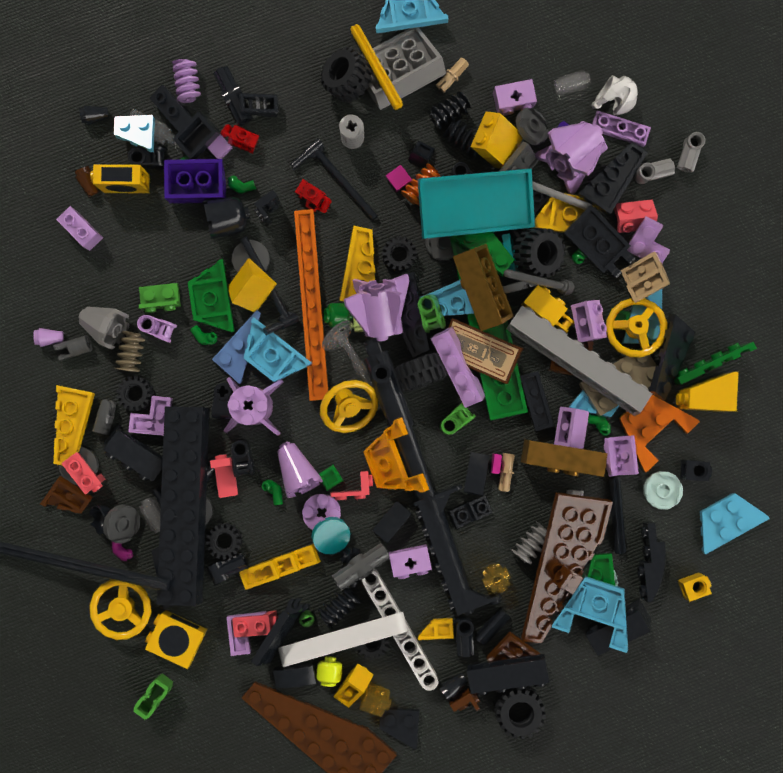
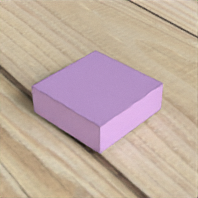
(219, 147)

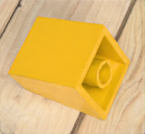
(711, 394)

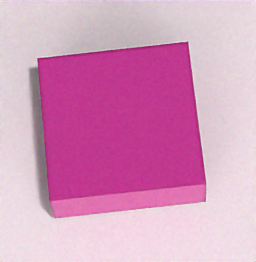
(398, 178)
(496, 463)

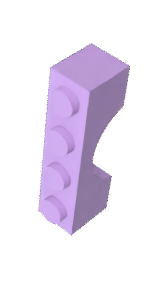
(465, 382)

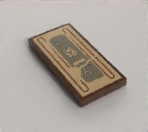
(486, 352)

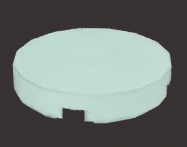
(663, 490)

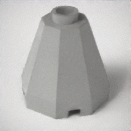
(104, 325)

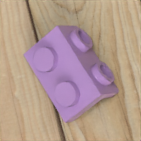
(621, 455)

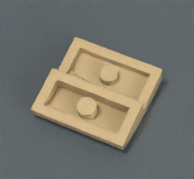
(645, 277)

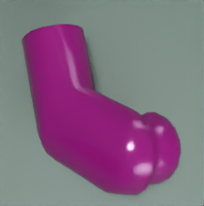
(120, 552)

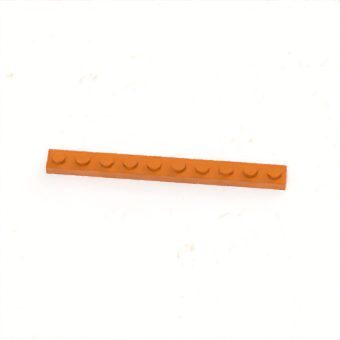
(311, 303)

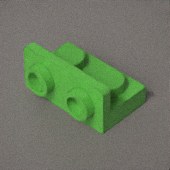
(159, 297)

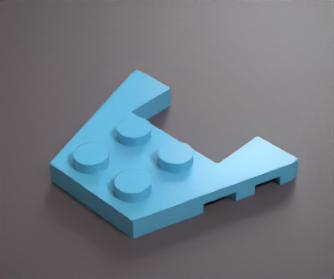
(599, 603)

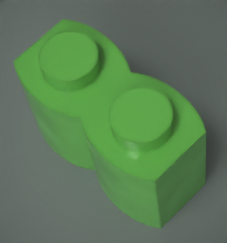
(153, 696)

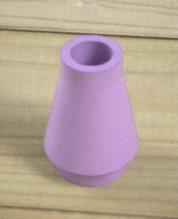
(47, 337)

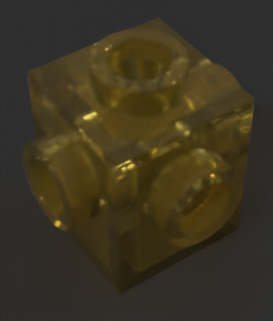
(496, 571)
(375, 700)

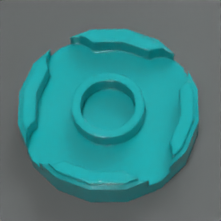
(331, 535)

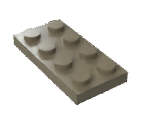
(638, 368)

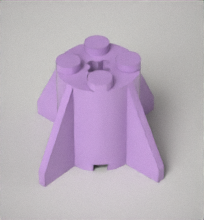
(573, 152)
(379, 306)
(262, 405)

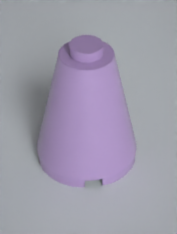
(296, 470)

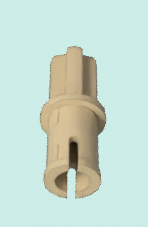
(452, 75)
(506, 472)

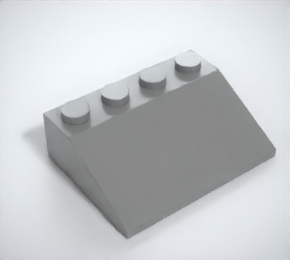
(409, 63)

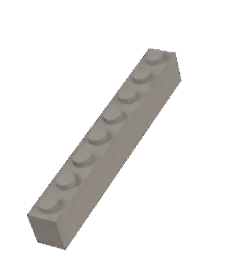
(579, 361)

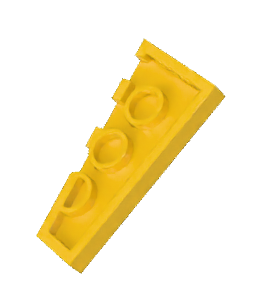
(359, 260)
(73, 412)

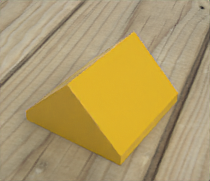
(250, 286)

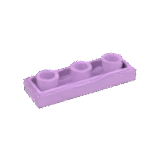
(631, 130)

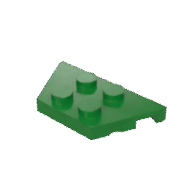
(211, 298)

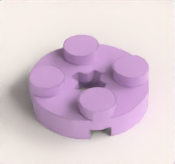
(320, 501)

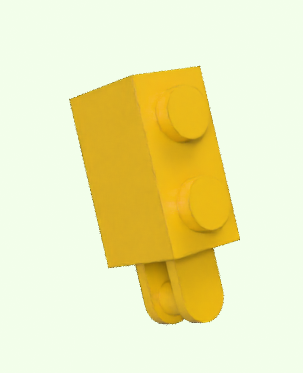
(548, 307)

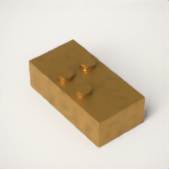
(483, 287)
(565, 458)

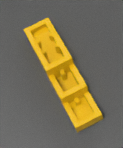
(279, 566)

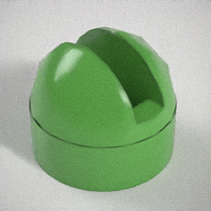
(304, 615)

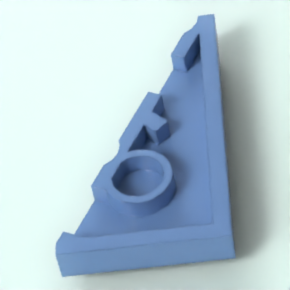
(231, 356)

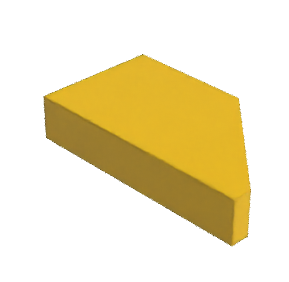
(438, 629)

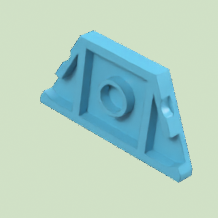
(409, 14)
(272, 354)
(728, 520)

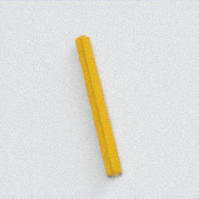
(376, 66)

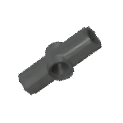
(360, 566)

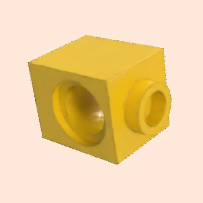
(686, 586)

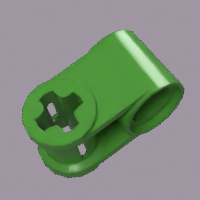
(431, 315)
(457, 418)

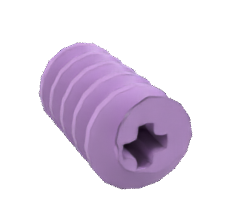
(185, 80)

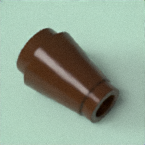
(84, 180)

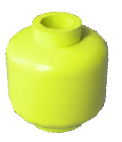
(329, 671)

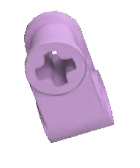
(160, 328)

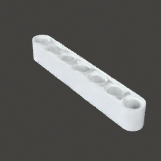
(343, 639)
(412, 654)

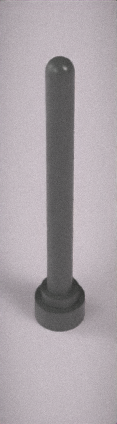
(563, 287)

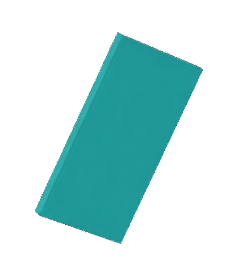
(476, 203)

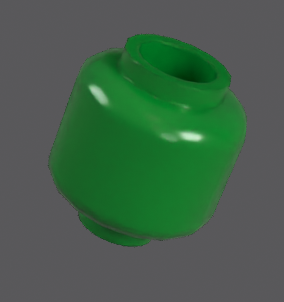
(336, 313)

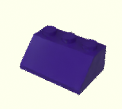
(194, 180)

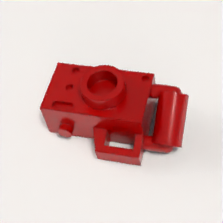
(240, 137)
(314, 196)

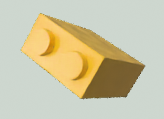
(496, 139)

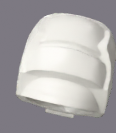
(622, 90)

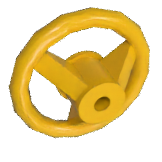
(636, 327)
(348, 406)
(120, 609)

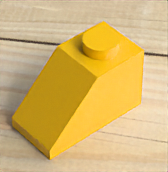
(353, 685)

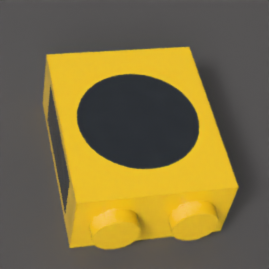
(120, 178)
(175, 639)

